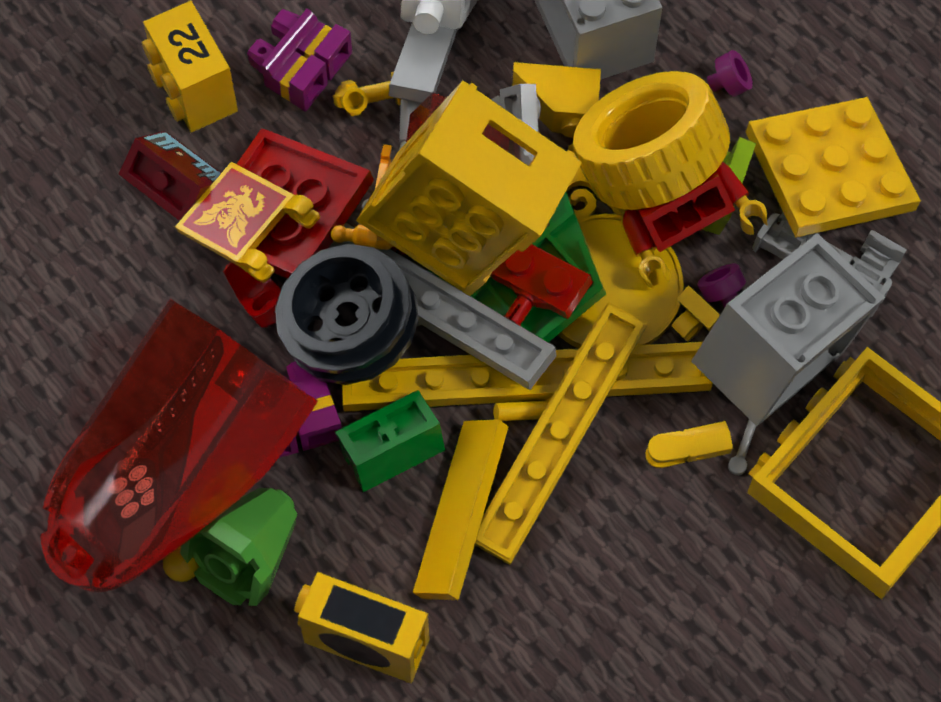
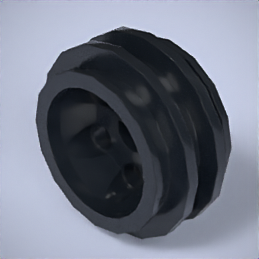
(342, 350)

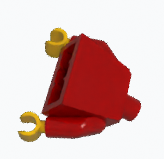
(682, 217)

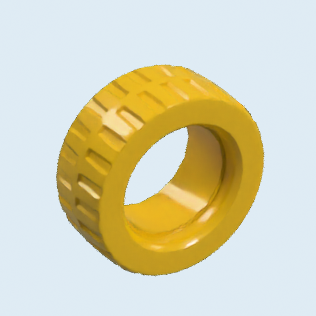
(651, 140)

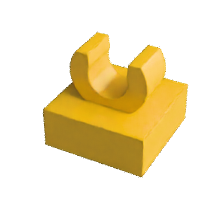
(697, 314)

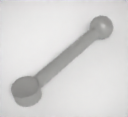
(738, 464)

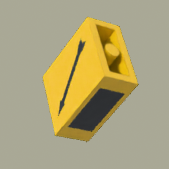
(362, 626)

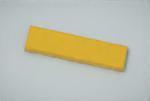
(460, 510)

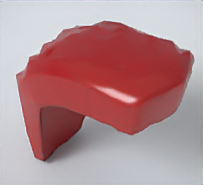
(256, 297)

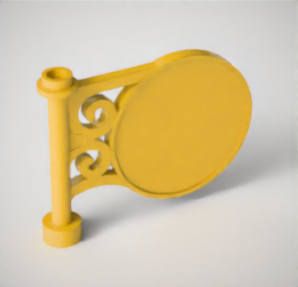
(620, 272)

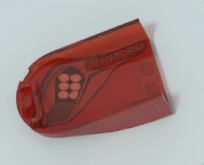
(166, 451)

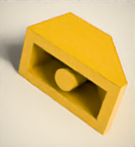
(562, 92)

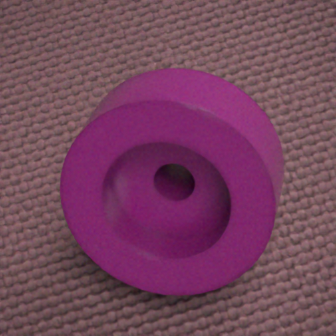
(730, 74)
(722, 283)

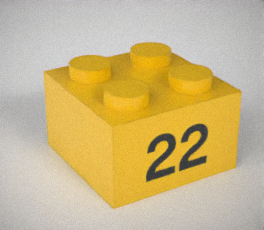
(189, 67)

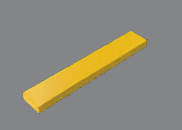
(558, 432)

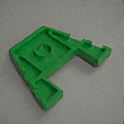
(565, 241)

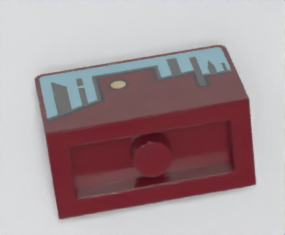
(167, 172)

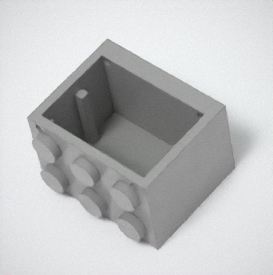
(603, 32)
(785, 327)

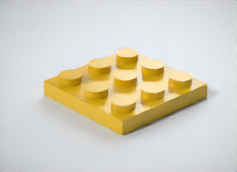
(832, 166)

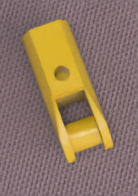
(689, 445)

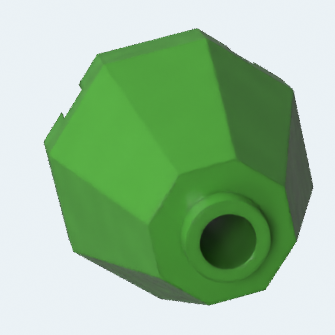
(244, 546)

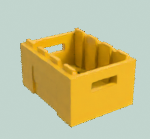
(463, 198)

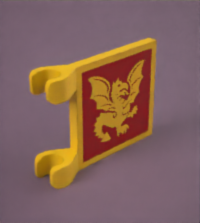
(239, 214)

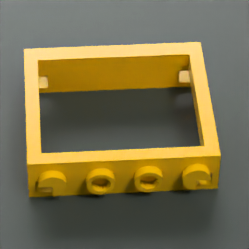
(905, 396)

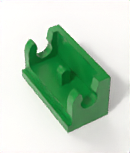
(391, 440)

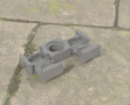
(876, 264)

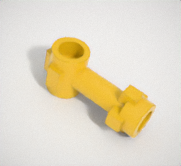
(355, 99)

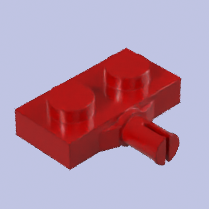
(541, 283)

